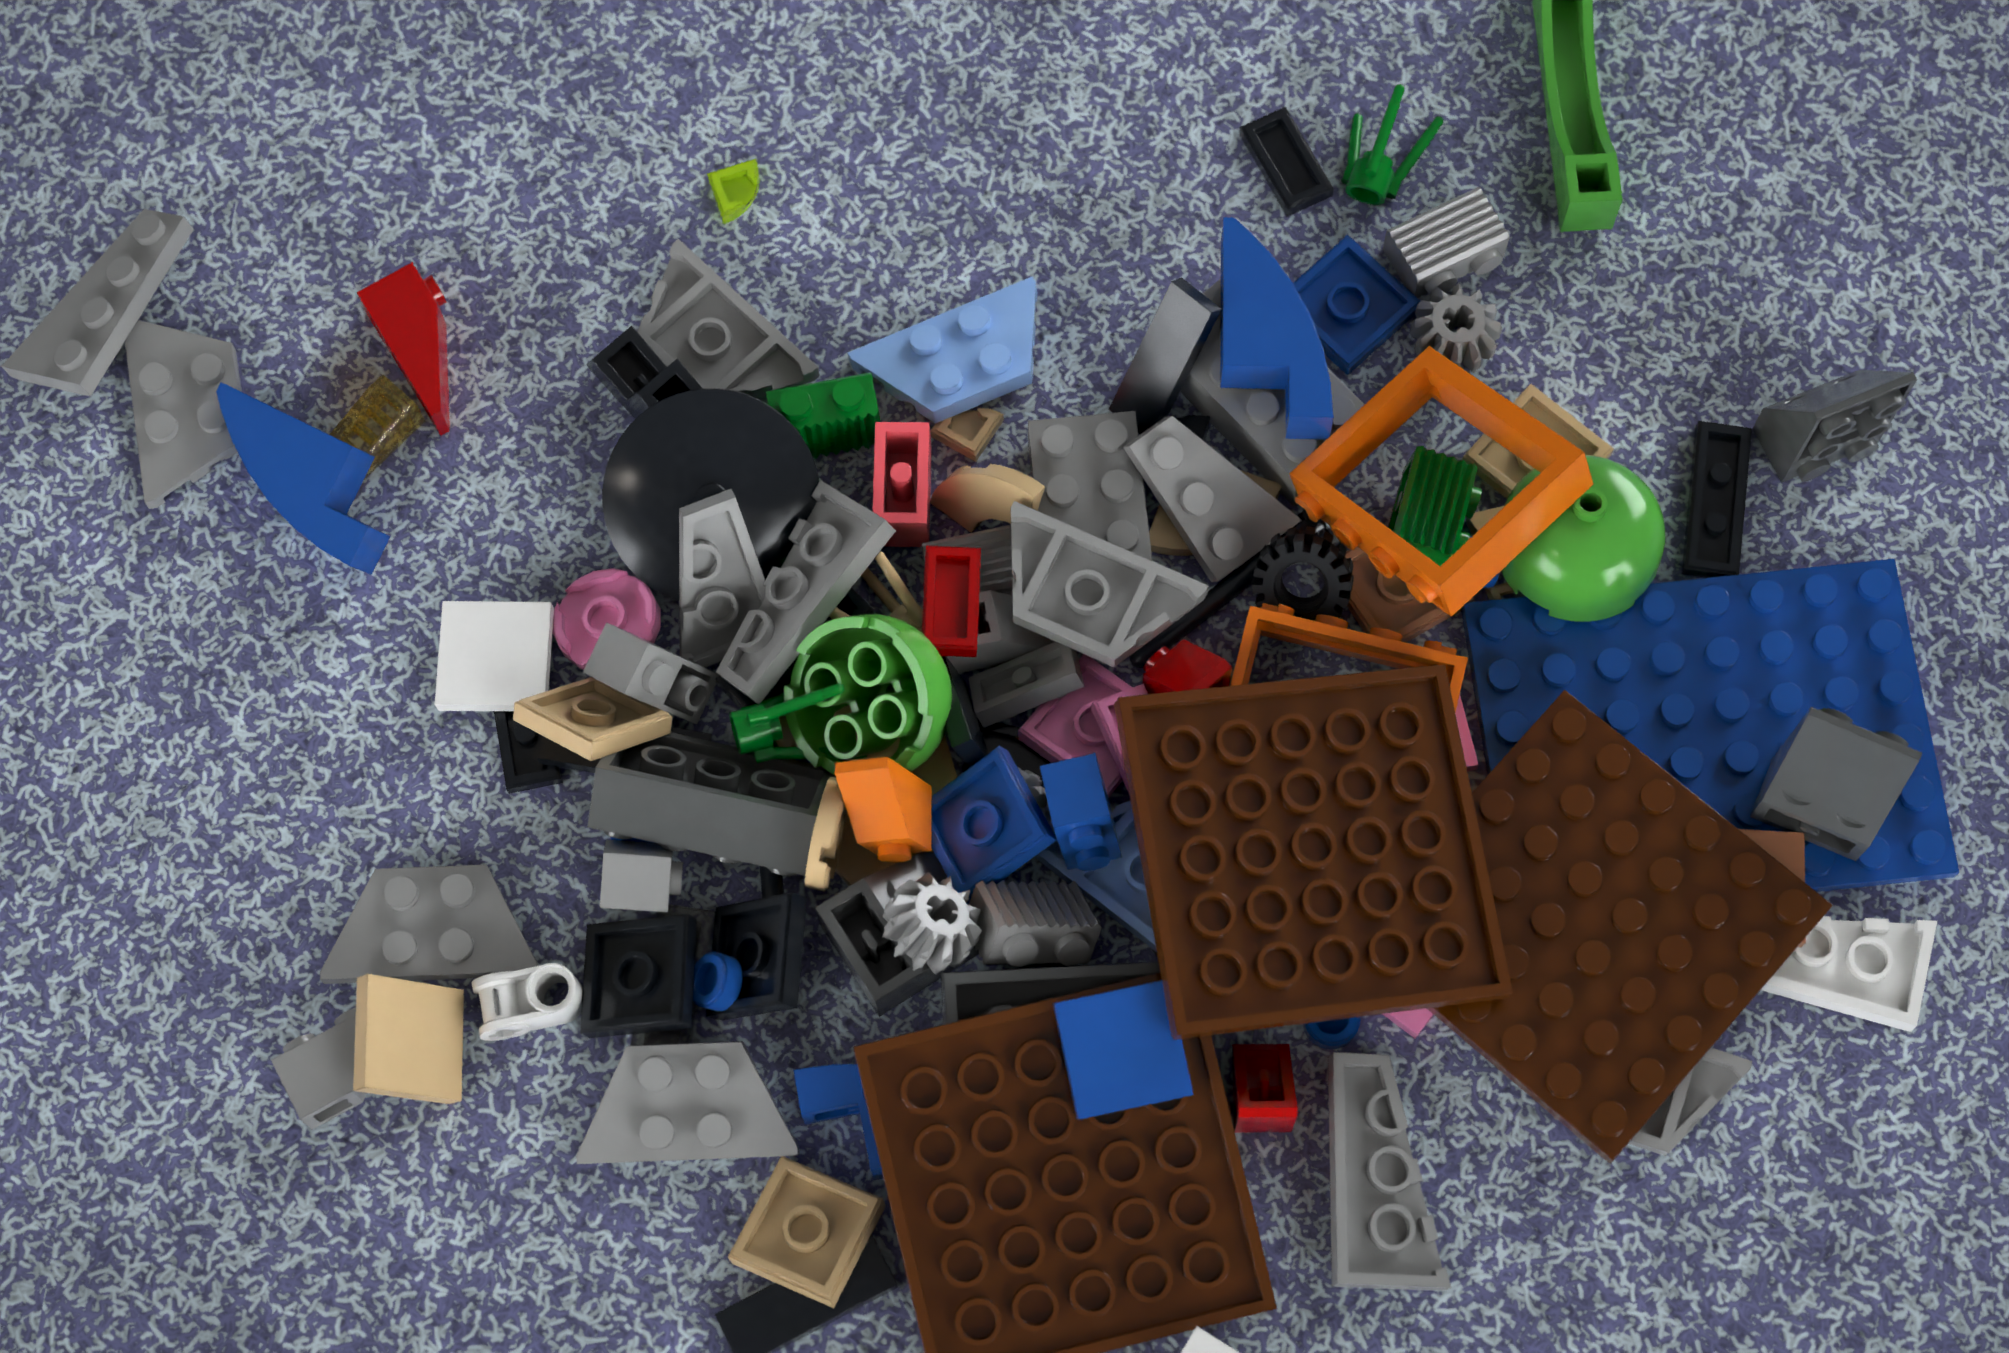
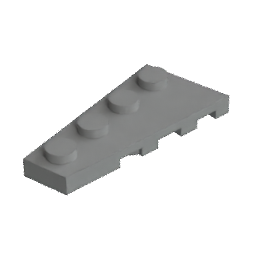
(97, 315)
(817, 574)
(1375, 1190)

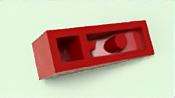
(415, 332)

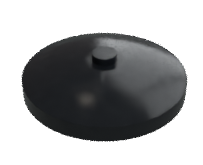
(693, 450)

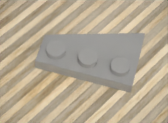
(1207, 498)
(716, 577)

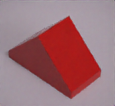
(1263, 1088)

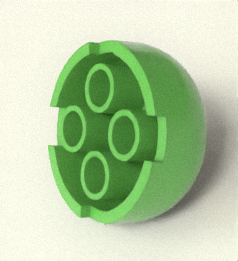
(1596, 551)
(890, 682)

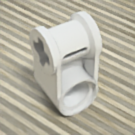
(515, 1000)

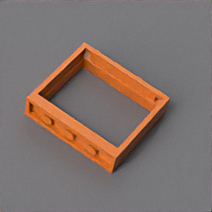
(1561, 480)
(1333, 635)

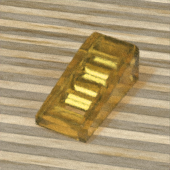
(369, 407)

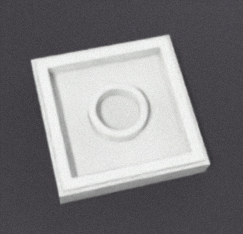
(492, 654)

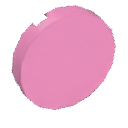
(603, 598)

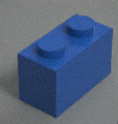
(1081, 812)

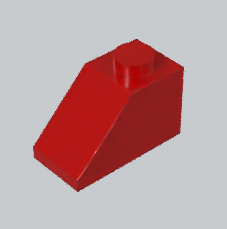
(1185, 669)

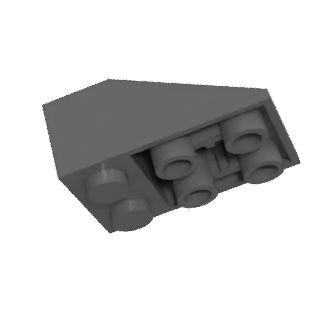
(1831, 422)
(1835, 782)
(856, 931)

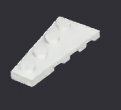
(1861, 969)

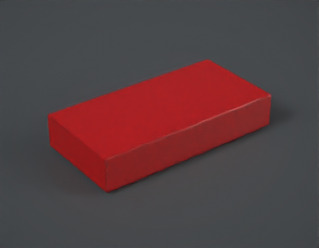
(952, 599)

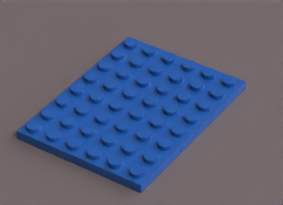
(1718, 681)

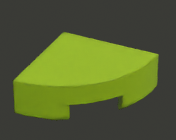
(734, 188)

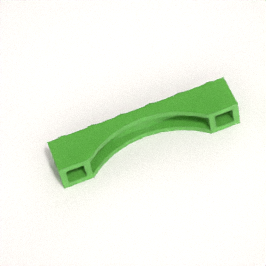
(1579, 141)

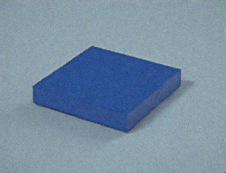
(1353, 303)
(987, 823)
(1121, 1050)

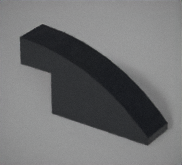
(637, 374)

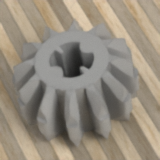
(1443, 313)
(931, 923)

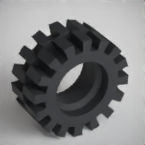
(1311, 550)

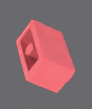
(903, 480)

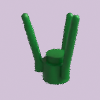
(1372, 176)
(759, 725)

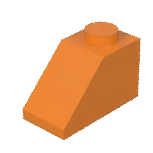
(886, 807)

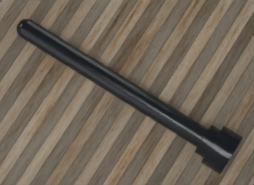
(1215, 599)

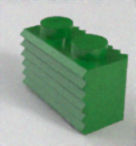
(831, 412)
(1433, 503)

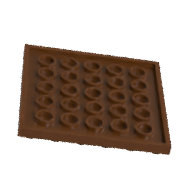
(1310, 850)
(1622, 923)
(1049, 1224)

